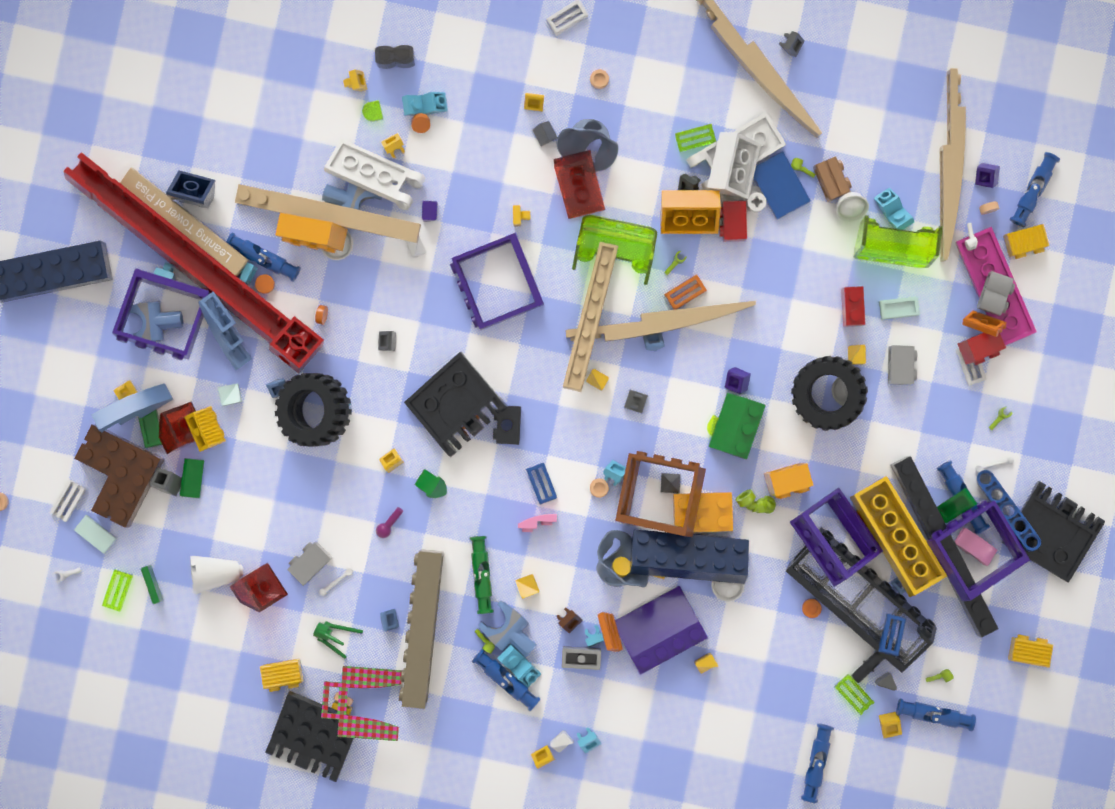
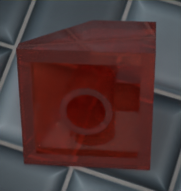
(173, 428)
(259, 589)

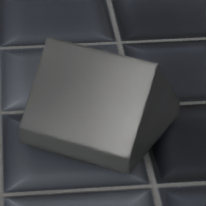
(544, 133)
(387, 341)
(886, 681)

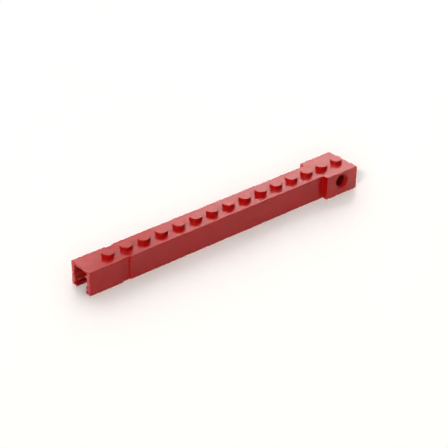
(288, 338)

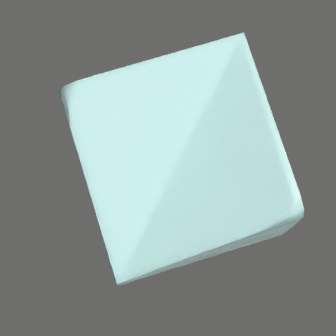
(230, 394)

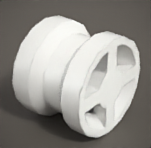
(753, 204)

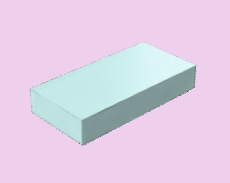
(899, 308)
(95, 534)

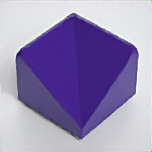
(987, 175)
(429, 211)
(737, 380)

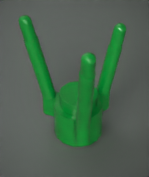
(324, 633)

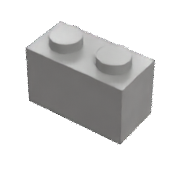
(901, 365)
(309, 563)
(581, 657)

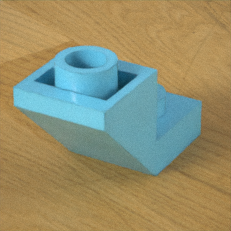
(427, 104)
(893, 210)
(519, 665)

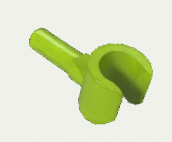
(797, 165)
(676, 261)
(1001, 416)
(488, 646)
(946, 674)

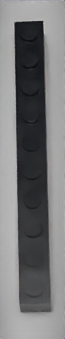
(932, 521)

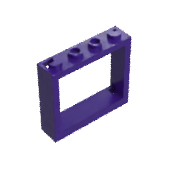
(168, 284)
(463, 285)
(1005, 532)
(821, 549)

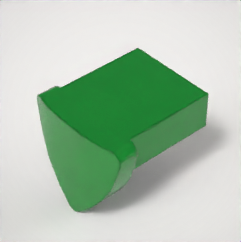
(431, 485)

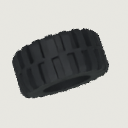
(291, 409)
(811, 411)

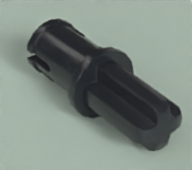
(867, 667)

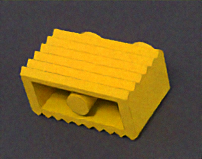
(1025, 241)
(205, 428)
(1030, 651)
(281, 674)

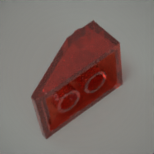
(579, 184)

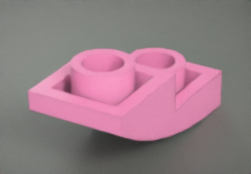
(531, 523)
(975, 546)

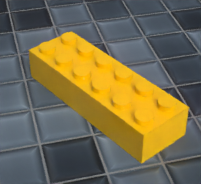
(898, 536)

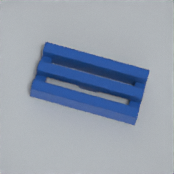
(541, 483)
(891, 636)

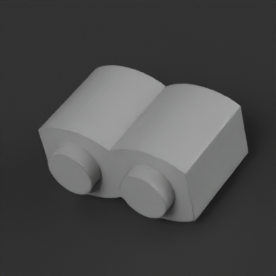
(995, 293)

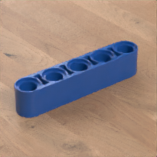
(1007, 501)

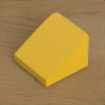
(890, 725)

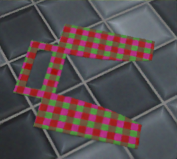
(359, 726)

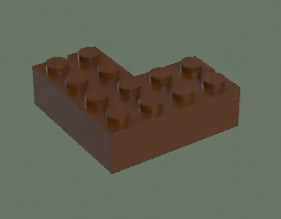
(128, 473)

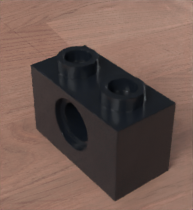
(511, 436)

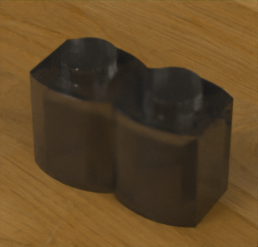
(389, 57)

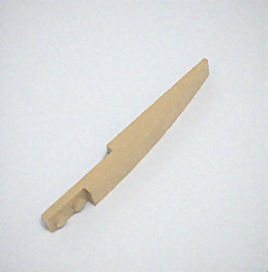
(758, 66)
(951, 162)
(324, 211)
(665, 321)

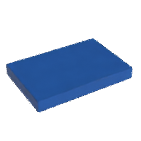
(780, 185)

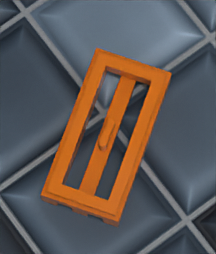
(672, 300)
(984, 323)
(610, 632)

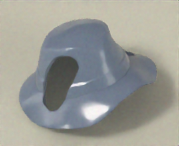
(581, 135)
(604, 565)

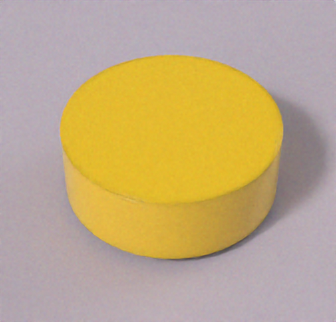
(621, 566)

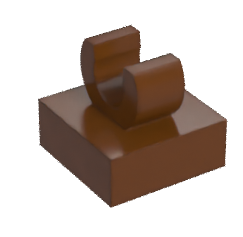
(569, 621)

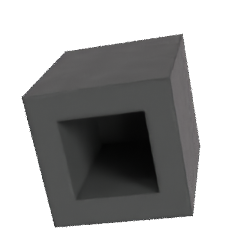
(166, 481)

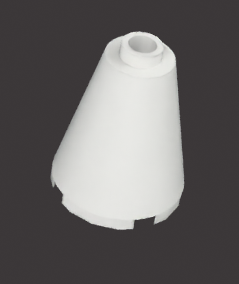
(213, 572)

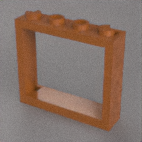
(628, 489)

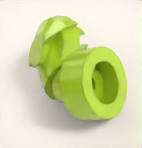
(762, 505)

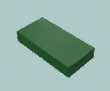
(150, 429)
(192, 478)
(956, 505)
(152, 585)

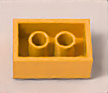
(690, 211)
(311, 233)
(788, 479)
(713, 513)

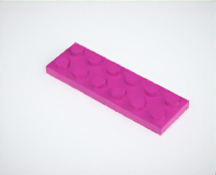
(989, 258)

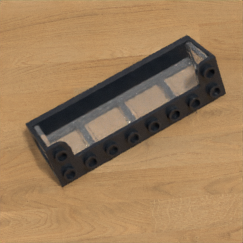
(864, 602)

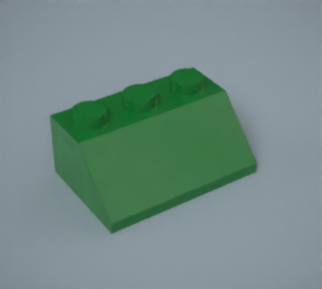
(737, 425)

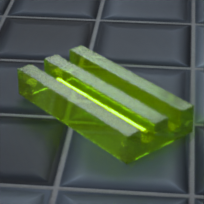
(711, 133)
(124, 593)
(865, 705)

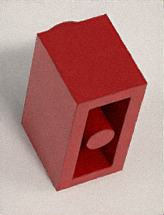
(733, 221)
(853, 306)
(981, 346)

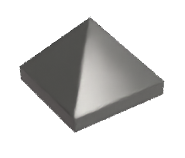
(670, 483)

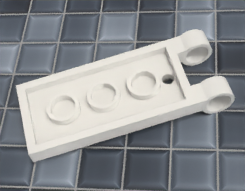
(760, 130)
(373, 173)

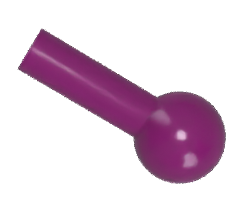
(384, 529)

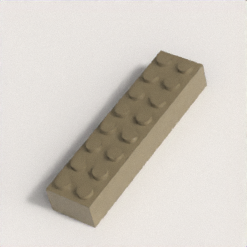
(422, 628)

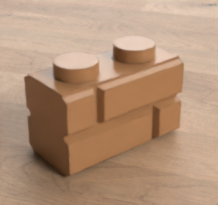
(832, 178)

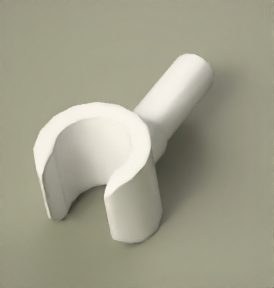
(972, 242)
(63, 575)

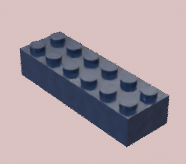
(54, 271)
(689, 557)

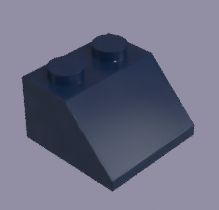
(192, 189)

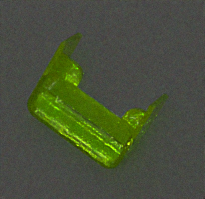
(634, 242)
(897, 245)

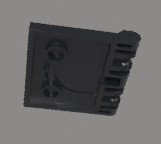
(453, 401)
(1062, 537)
(309, 735)

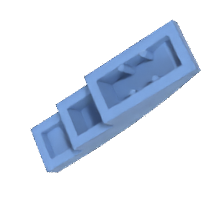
(224, 332)
(132, 406)

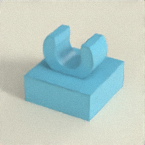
(167, 271)
(248, 273)
(614, 471)
(595, 638)
(588, 742)

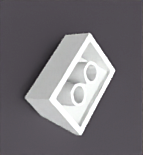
(734, 165)

